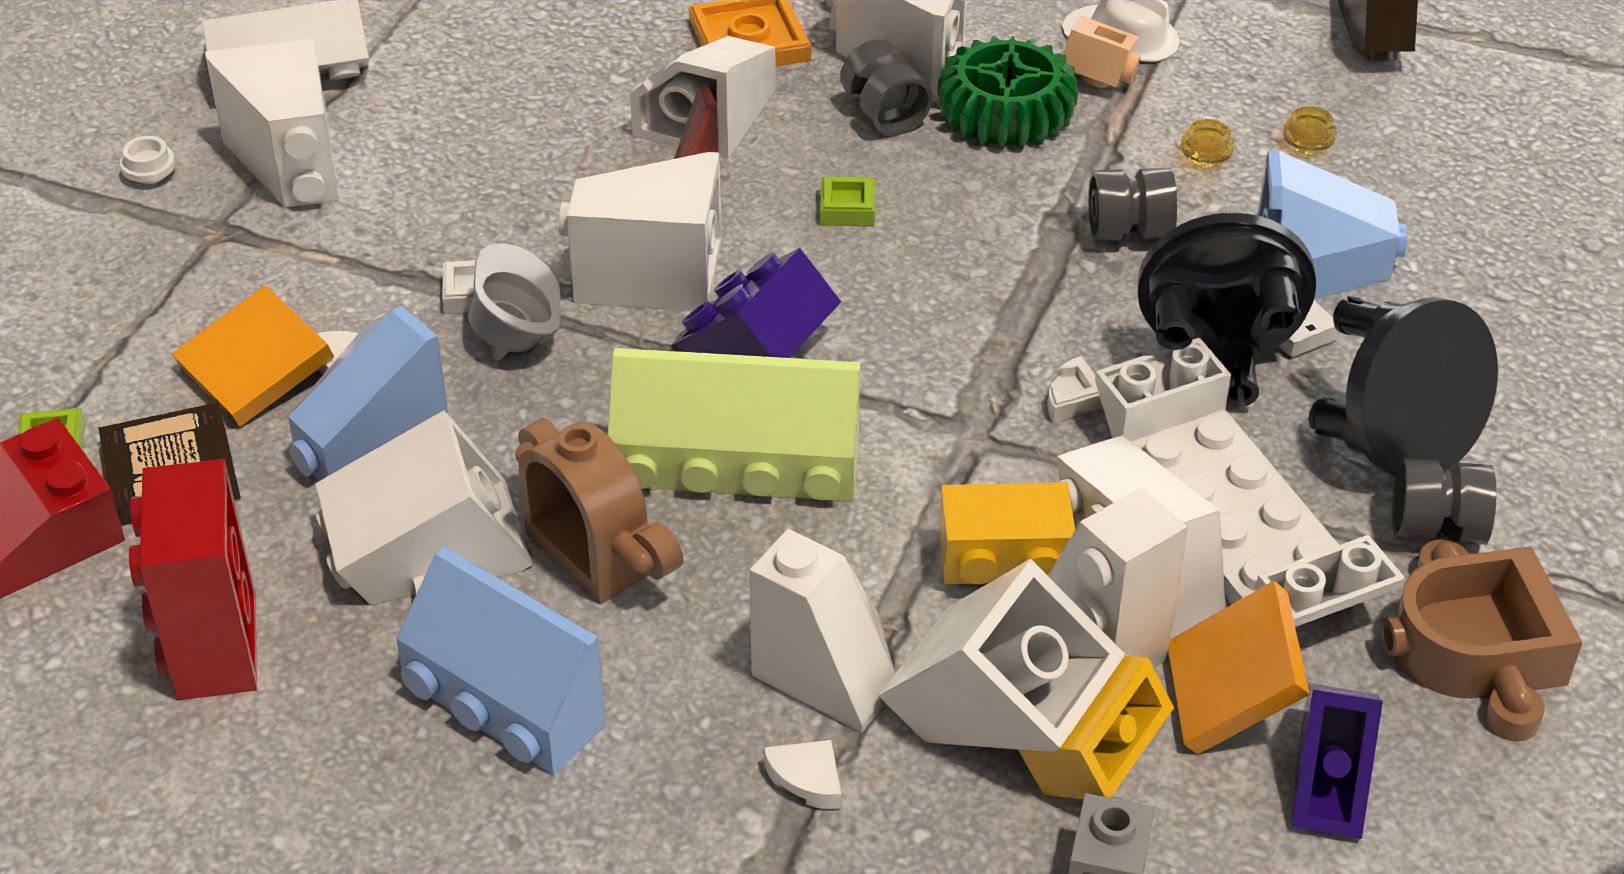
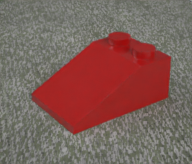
(50, 506)

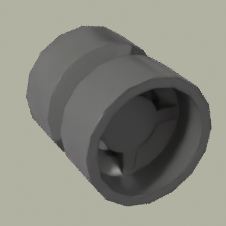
(886, 87)
(1132, 204)
(1449, 501)

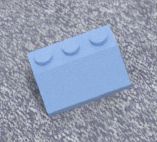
(502, 663)

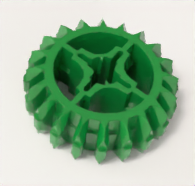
(1007, 92)

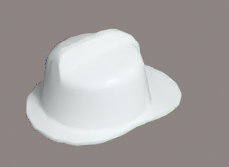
(1139, 17)

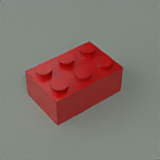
(195, 579)

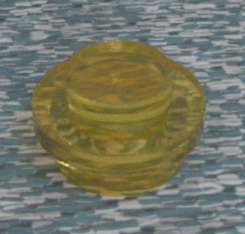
(1310, 130)
(1207, 142)

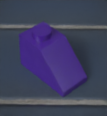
(1335, 760)

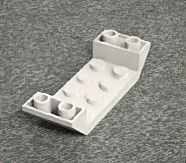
(1177, 415)

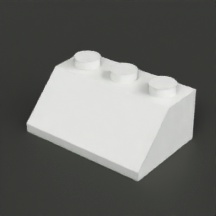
(332, 24)

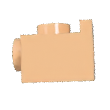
(1102, 53)

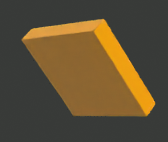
(756, 21)
(253, 355)
(1237, 668)

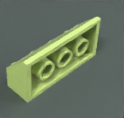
(737, 423)

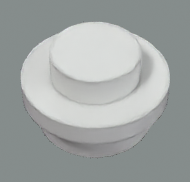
(147, 160)

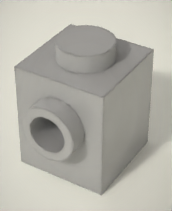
(1111, 836)

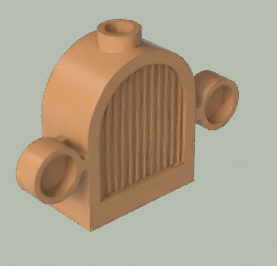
(590, 509)
(1484, 631)

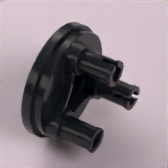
(1233, 285)
(1415, 383)

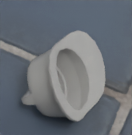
(513, 299)

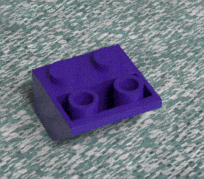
(761, 312)

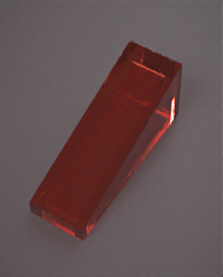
(700, 130)

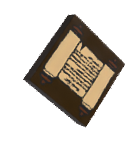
(159, 441)

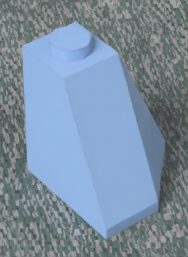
(1343, 225)
(369, 395)

